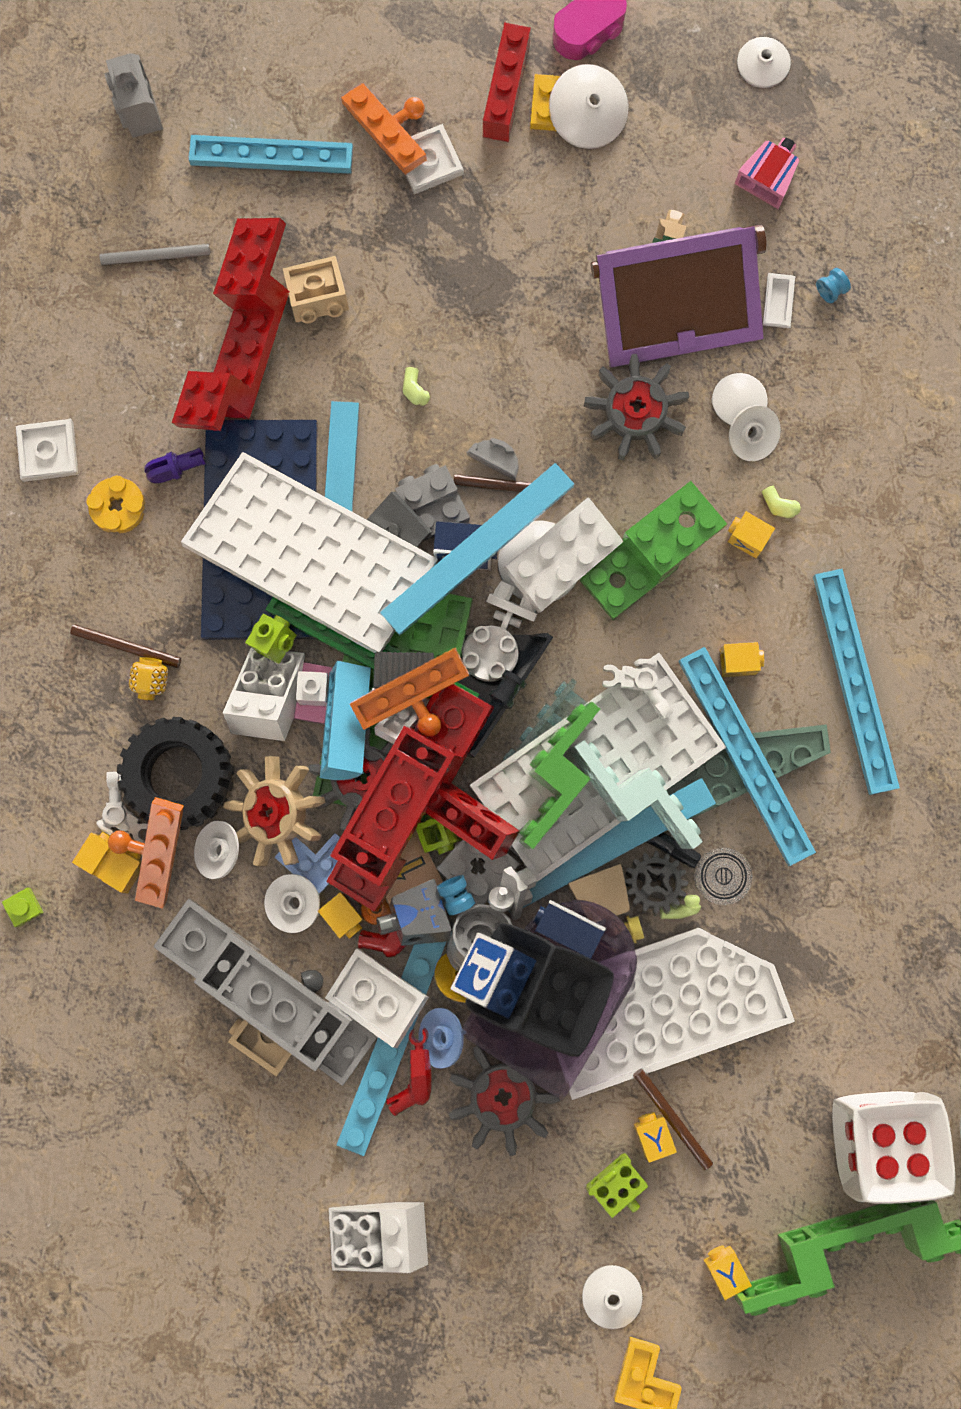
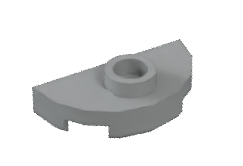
(496, 455)

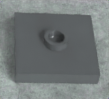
(400, 520)

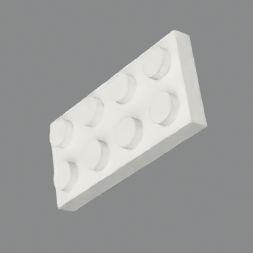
(563, 555)

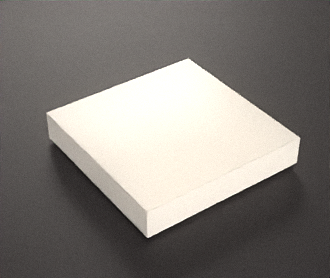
(441, 161)
(46, 450)

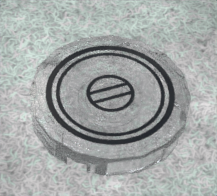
(723, 876)

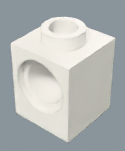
(312, 688)

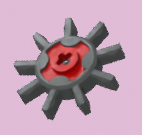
(620, 408)
(352, 790)
(492, 1113)

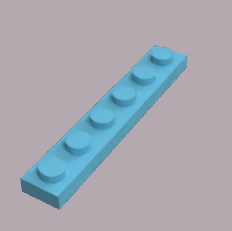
(271, 154)

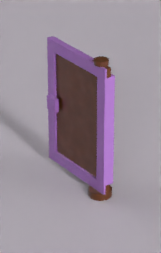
(681, 294)

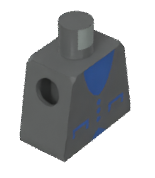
(417, 916)

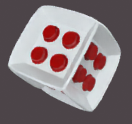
(893, 1147)

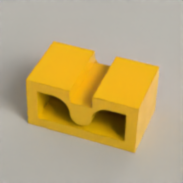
(113, 869)

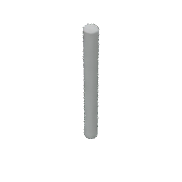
(154, 254)

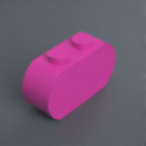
(586, 25)

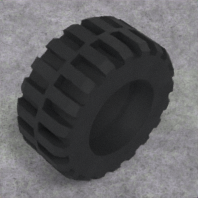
(157, 739)

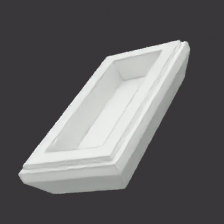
(779, 300)

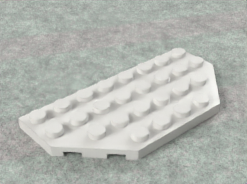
(685, 1002)

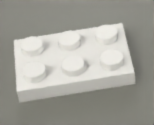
(376, 998)

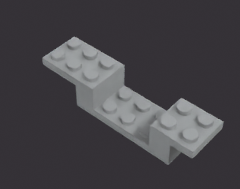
(264, 993)

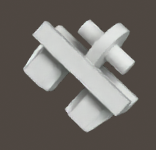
(501, 598)
(513, 892)

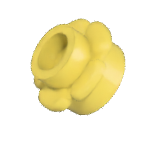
(634, 928)

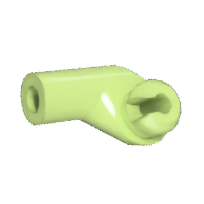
(412, 389)
(780, 506)
(685, 910)

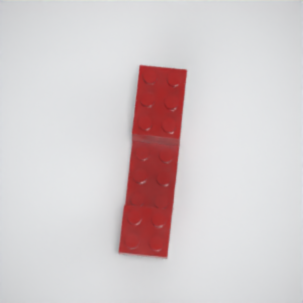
(256, 315)
(401, 794)

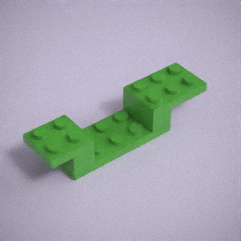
(806, 1262)

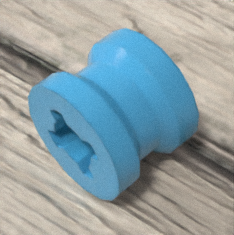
(833, 285)

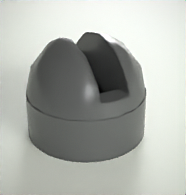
(312, 980)

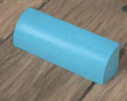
(343, 733)

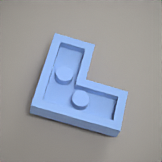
(311, 865)

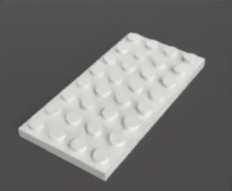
(306, 551)
(628, 739)

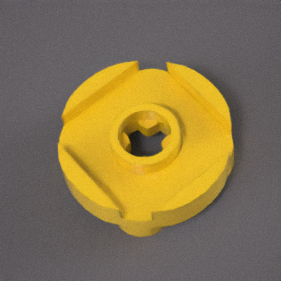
(115, 489)

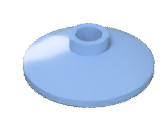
(444, 1037)

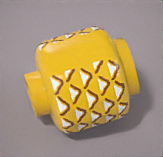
(148, 678)

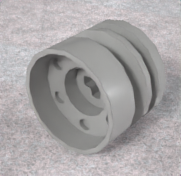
(475, 920)

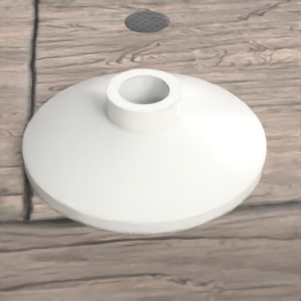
(761, 71)
(764, 435)
(216, 850)
(280, 905)
(606, 1282)

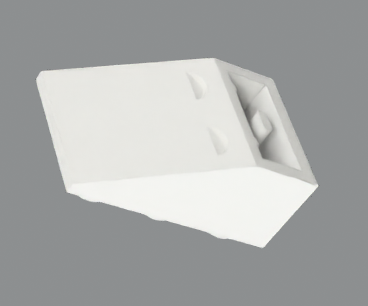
(264, 696)
(378, 1237)

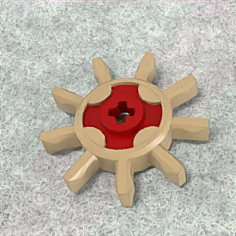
(274, 811)

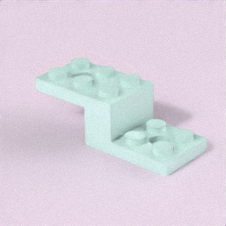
(636, 794)

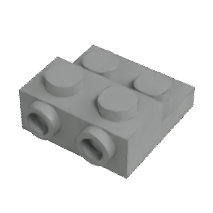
(433, 497)

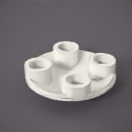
(737, 393)
(489, 653)

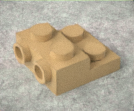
(316, 290)
(258, 1046)

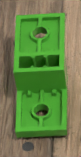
(653, 550)
(557, 775)

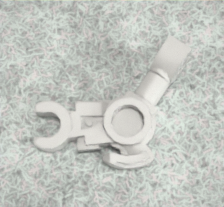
(640, 679)
(117, 815)

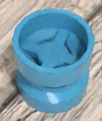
(456, 895)

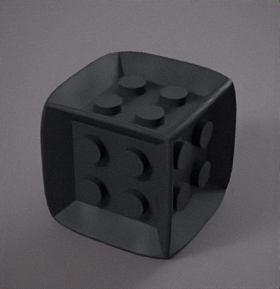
(560, 997)

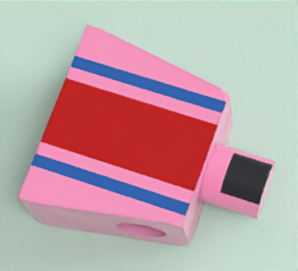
(769, 171)

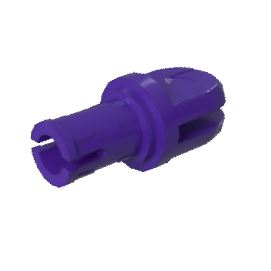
(172, 465)

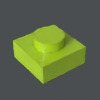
(22, 907)

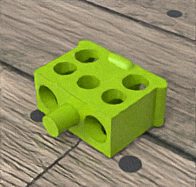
(612, 1180)

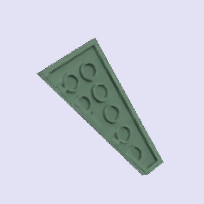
(782, 749)

